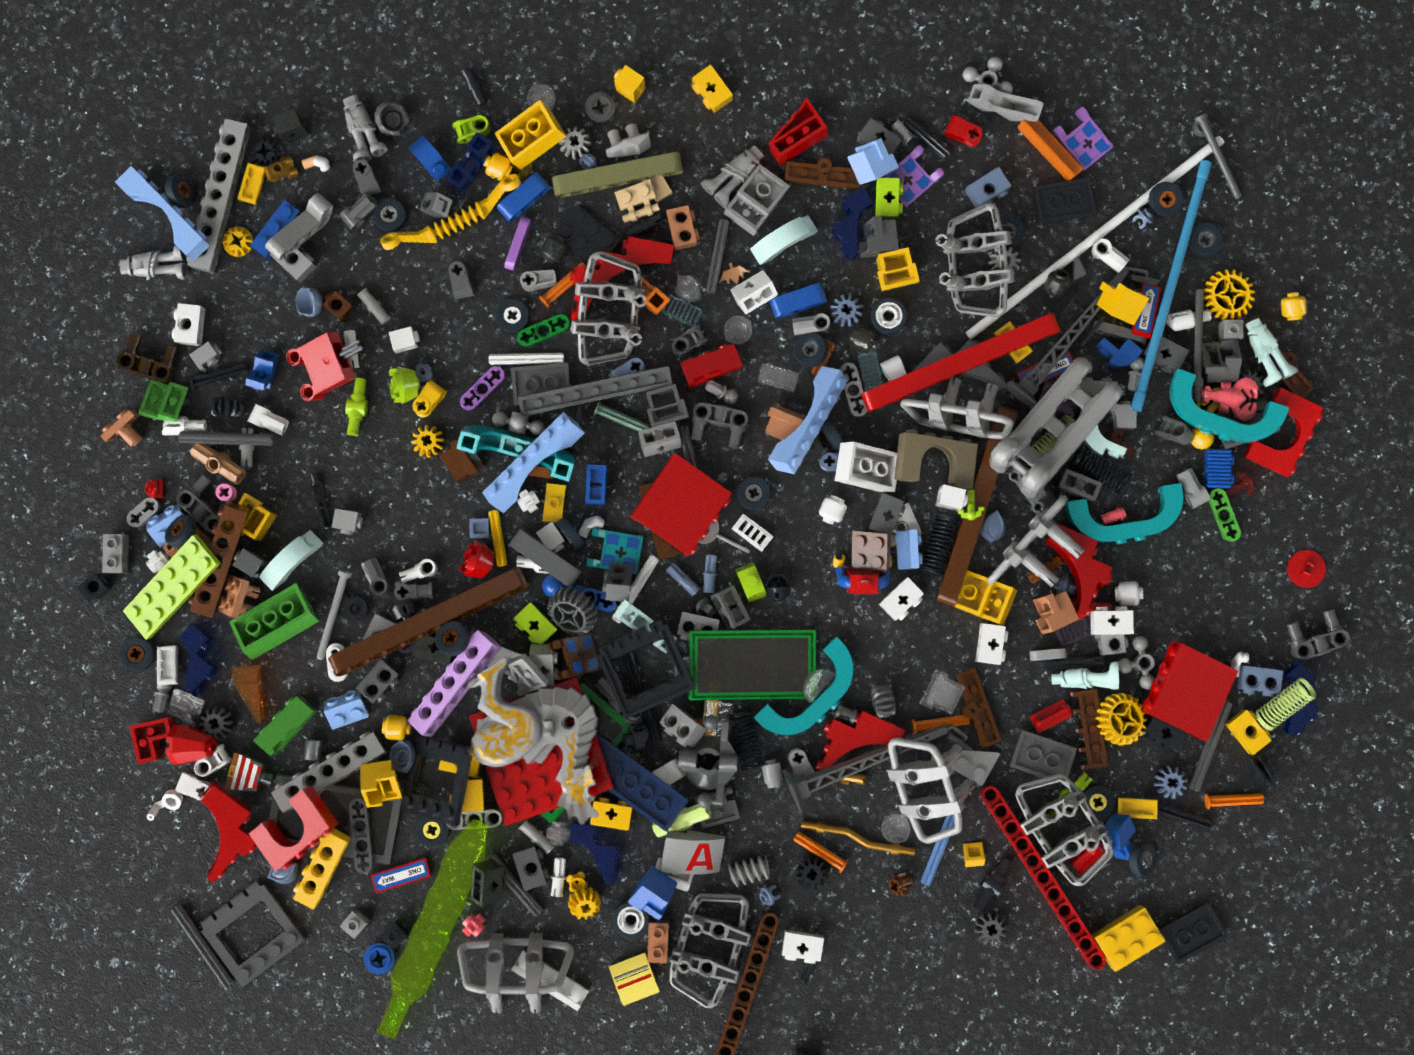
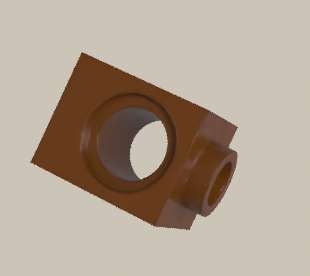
(346, 309)

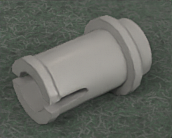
(904, 133)

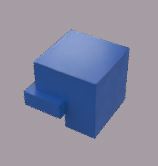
(653, 892)

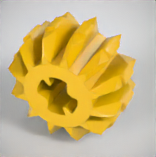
(434, 437)
(584, 902)

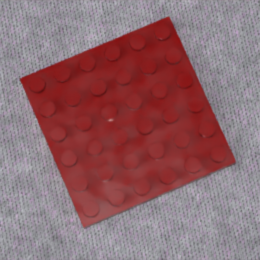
(532, 788)

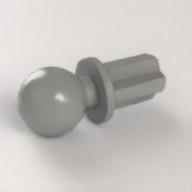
(1135, 374)
(729, 396)
(161, 697)

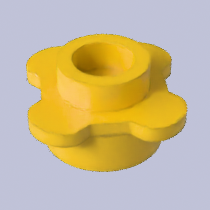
(577, 877)

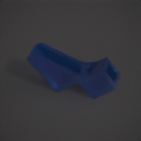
(846, 229)
(199, 667)
(1295, 724)
(604, 854)

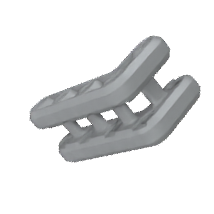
(1042, 417)

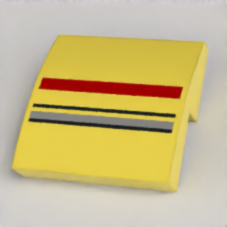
(634, 979)

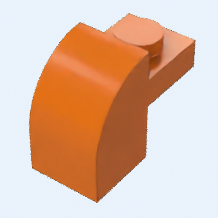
(655, 298)

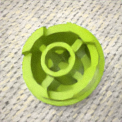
(403, 385)

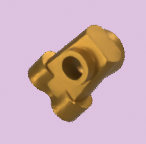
(281, 170)
(856, 778)

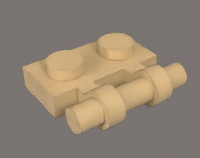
(637, 195)

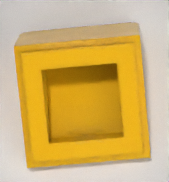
(974, 854)

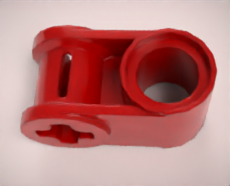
(961, 130)

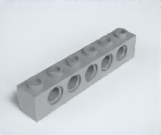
(374, 751)

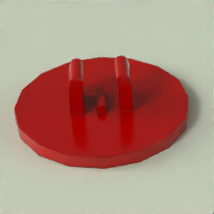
(1306, 568)

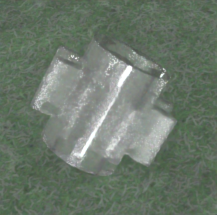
(558, 833)

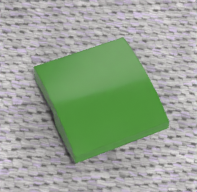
(163, 401)

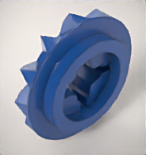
(375, 966)

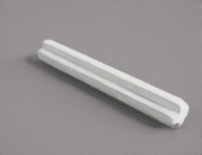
(526, 358)
(640, 580)

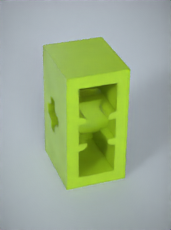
(883, 188)
(532, 613)

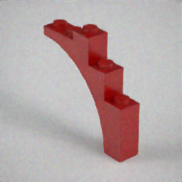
(635, 251)

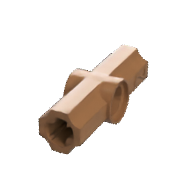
(218, 462)

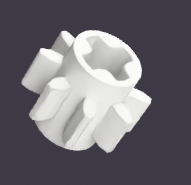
(528, 501)
(157, 560)

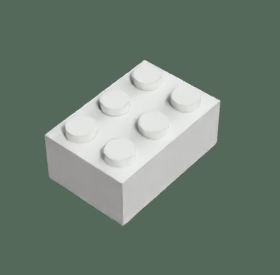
(866, 467)

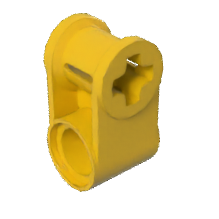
(429, 397)

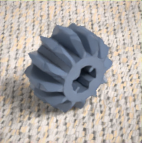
(838, 308)
(1178, 782)

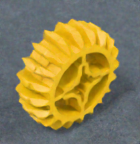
(1228, 280)
(1112, 725)

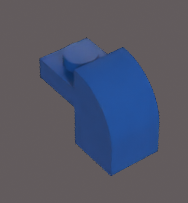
(429, 158)
(1121, 357)
(264, 370)
(1120, 830)

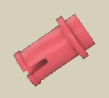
(1113, 516)

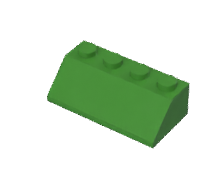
(273, 621)

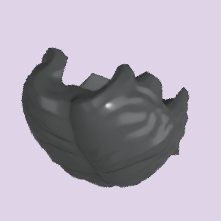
(391, 118)

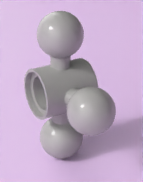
(994, 65)
(518, 423)
(1125, 665)

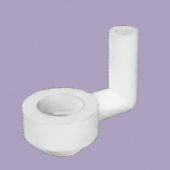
(170, 800)

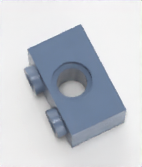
(994, 179)

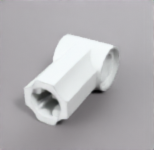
(1111, 257)
(264, 418)

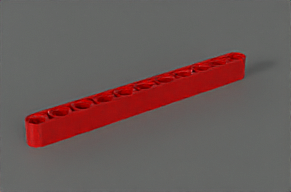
(960, 362)
(1050, 882)

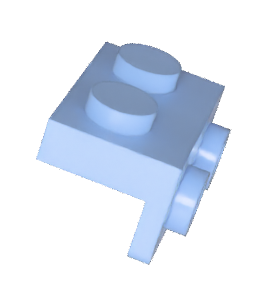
(158, 524)
(907, 549)
(345, 709)

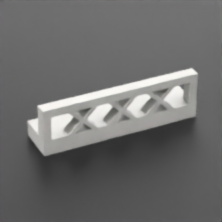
(571, 991)

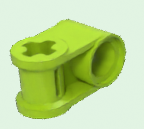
(470, 128)

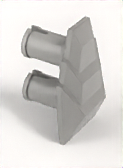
(633, 145)

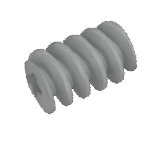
(749, 871)

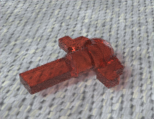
(1112, 437)
(1246, 482)

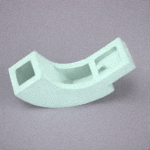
(783, 238)
(1099, 444)
(289, 558)
(636, 619)

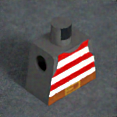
(247, 773)

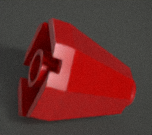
(189, 744)

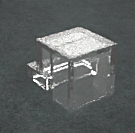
(942, 693)

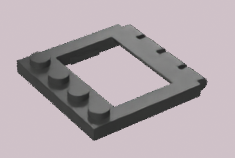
(268, 954)

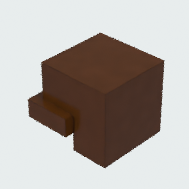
(461, 463)

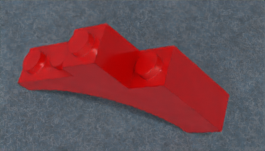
(1085, 570)
(844, 738)
(234, 838)

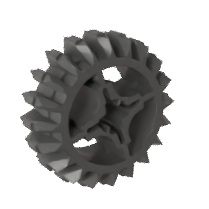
(572, 611)

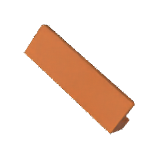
(1050, 149)

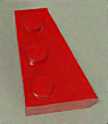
(711, 365)

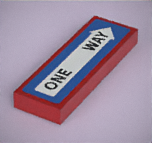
(1145, 322)
(1057, 370)
(401, 875)

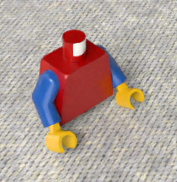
(860, 581)

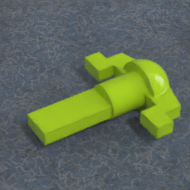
(971, 514)

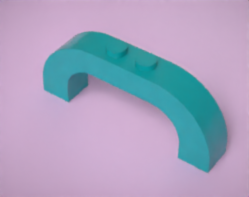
(1209, 423)
(489, 438)
(1170, 508)
(816, 710)

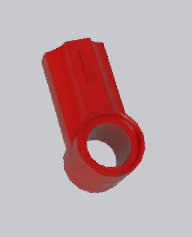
(1087, 858)

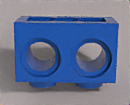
(596, 485)

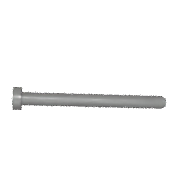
(344, 575)

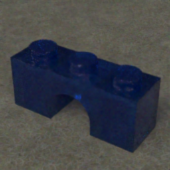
(463, 173)

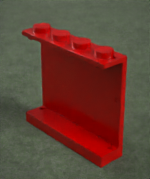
(681, 505)
(1189, 690)

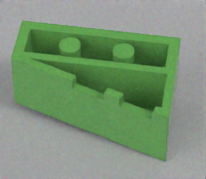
(285, 725)

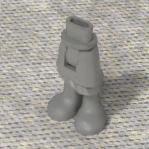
(358, 122)
(738, 169)
(148, 264)

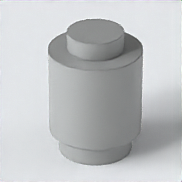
(772, 773)

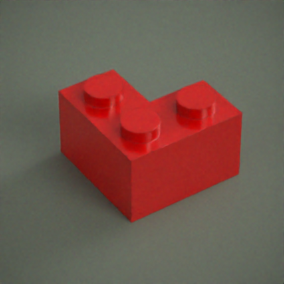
(147, 737)

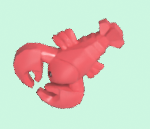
(1234, 398)

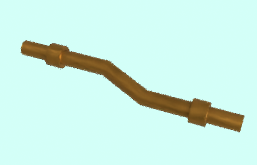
(894, 848)

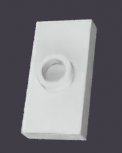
(167, 665)

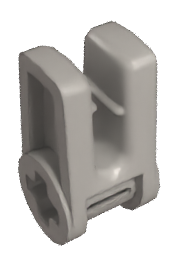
(539, 279)

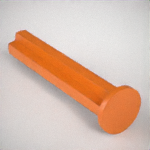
(558, 289)
(924, 725)
(1231, 800)
(820, 851)

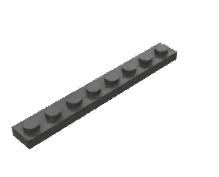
(595, 390)

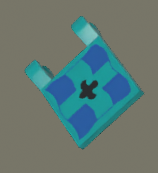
(617, 548)

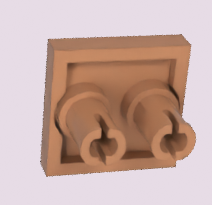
(123, 428)
(233, 596)

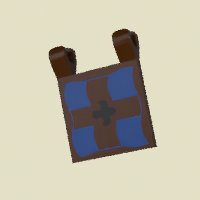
(579, 655)

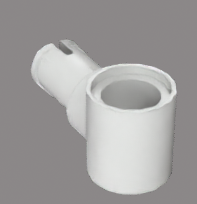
(418, 571)

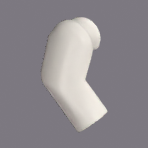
(589, 523)
(1237, 660)

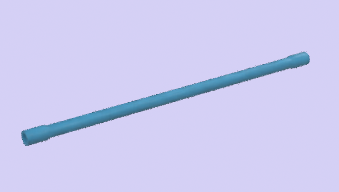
(1140, 394)

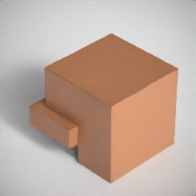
(783, 422)
(1054, 611)

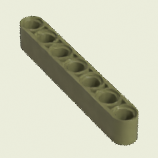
(616, 174)

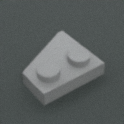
(526, 675)
(975, 765)

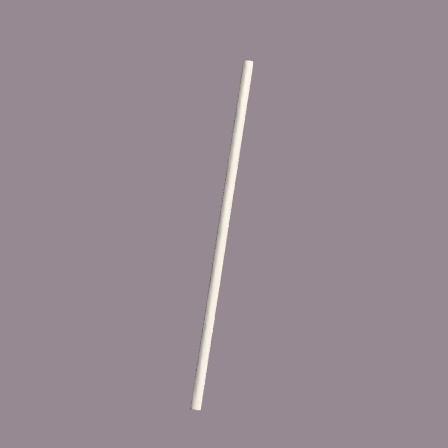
(1093, 238)

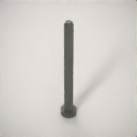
(1218, 155)

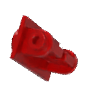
(1051, 716)

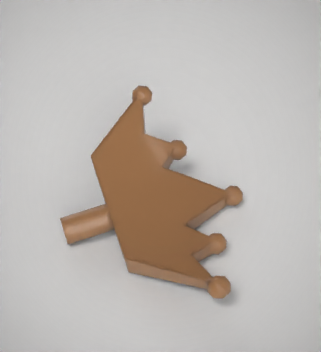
(733, 274)

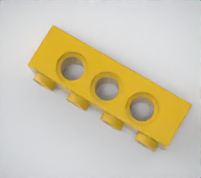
(312, 896)

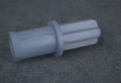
(710, 574)
(683, 579)

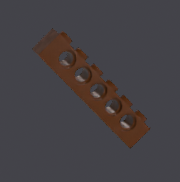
(237, 514)

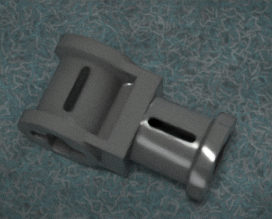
(415, 591)

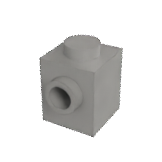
(347, 521)

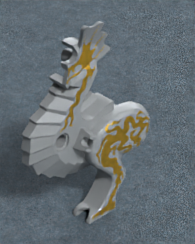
(532, 729)

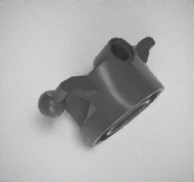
(713, 778)

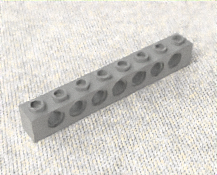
(232, 169)

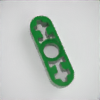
(554, 320)

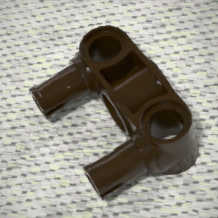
(145, 366)

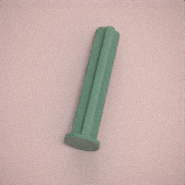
(620, 417)

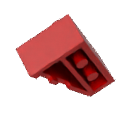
(798, 134)

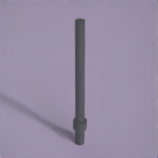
(1198, 382)

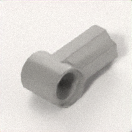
(808, 324)
(1195, 493)

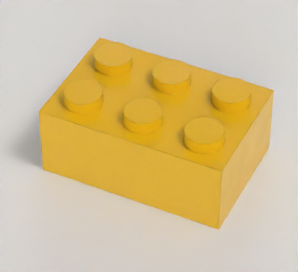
(530, 134)
(1128, 938)

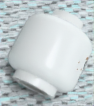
(832, 509)
(1128, 593)

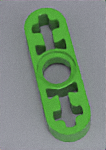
(1224, 499)

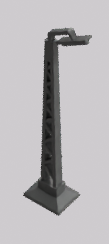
(1025, 389)
(800, 789)

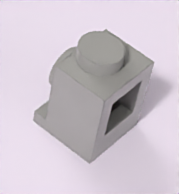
(206, 356)

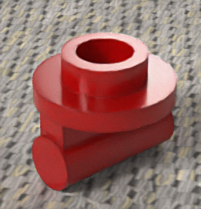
(155, 488)

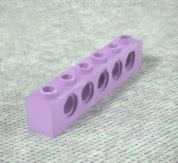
(440, 710)

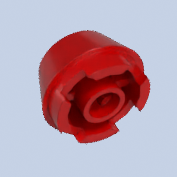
(477, 560)

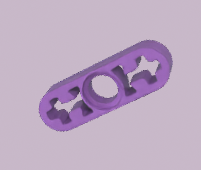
(518, 243)
(475, 401)

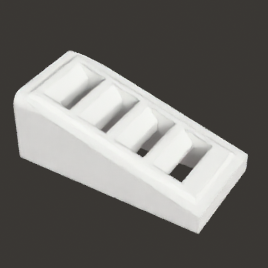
(768, 538)

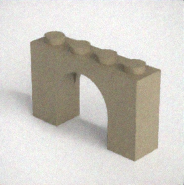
(959, 453)

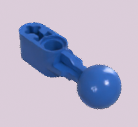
(551, 585)

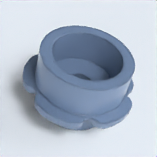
(588, 161)
(426, 368)

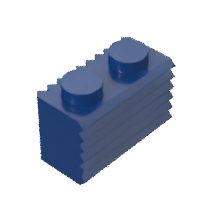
(1218, 468)

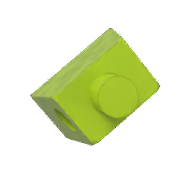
(751, 582)

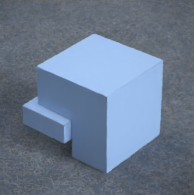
(872, 161)

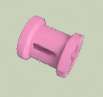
(220, 492)

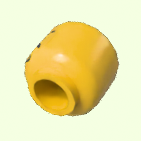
(497, 166)
(1293, 306)
(396, 727)

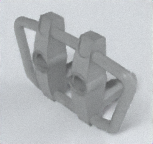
(968, 244)
(614, 329)
(977, 413)
(1040, 526)
(926, 771)
(1066, 806)
(687, 961)
(533, 970)

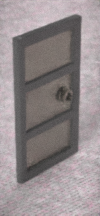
(337, 798)

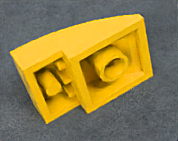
(985, 600)

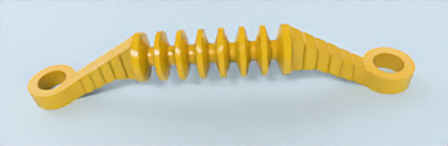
(429, 235)

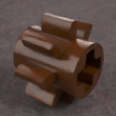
(900, 884)

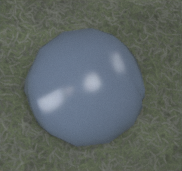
(309, 302)

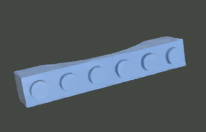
(185, 237)
(792, 450)
(505, 488)

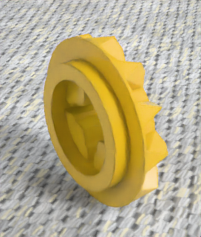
(235, 250)

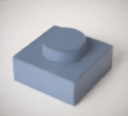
(479, 528)

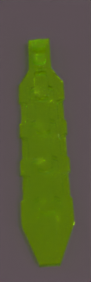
(432, 930)

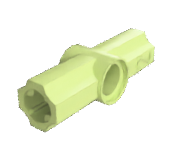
(685, 819)

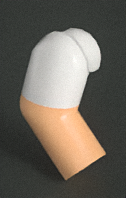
(318, 161)

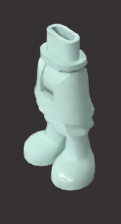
(1264, 345)
(1084, 678)

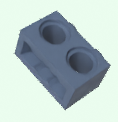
(1260, 676)

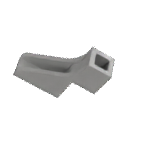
(1009, 106)
(1122, 415)

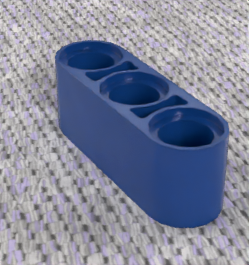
(523, 197)
(798, 300)

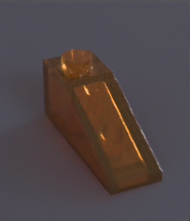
(250, 687)

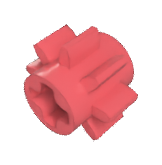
(473, 925)

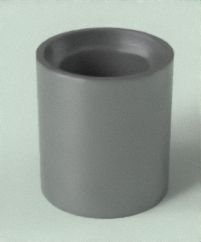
(313, 750)

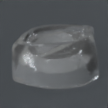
(543, 93)
(689, 288)
(737, 330)
(895, 828)

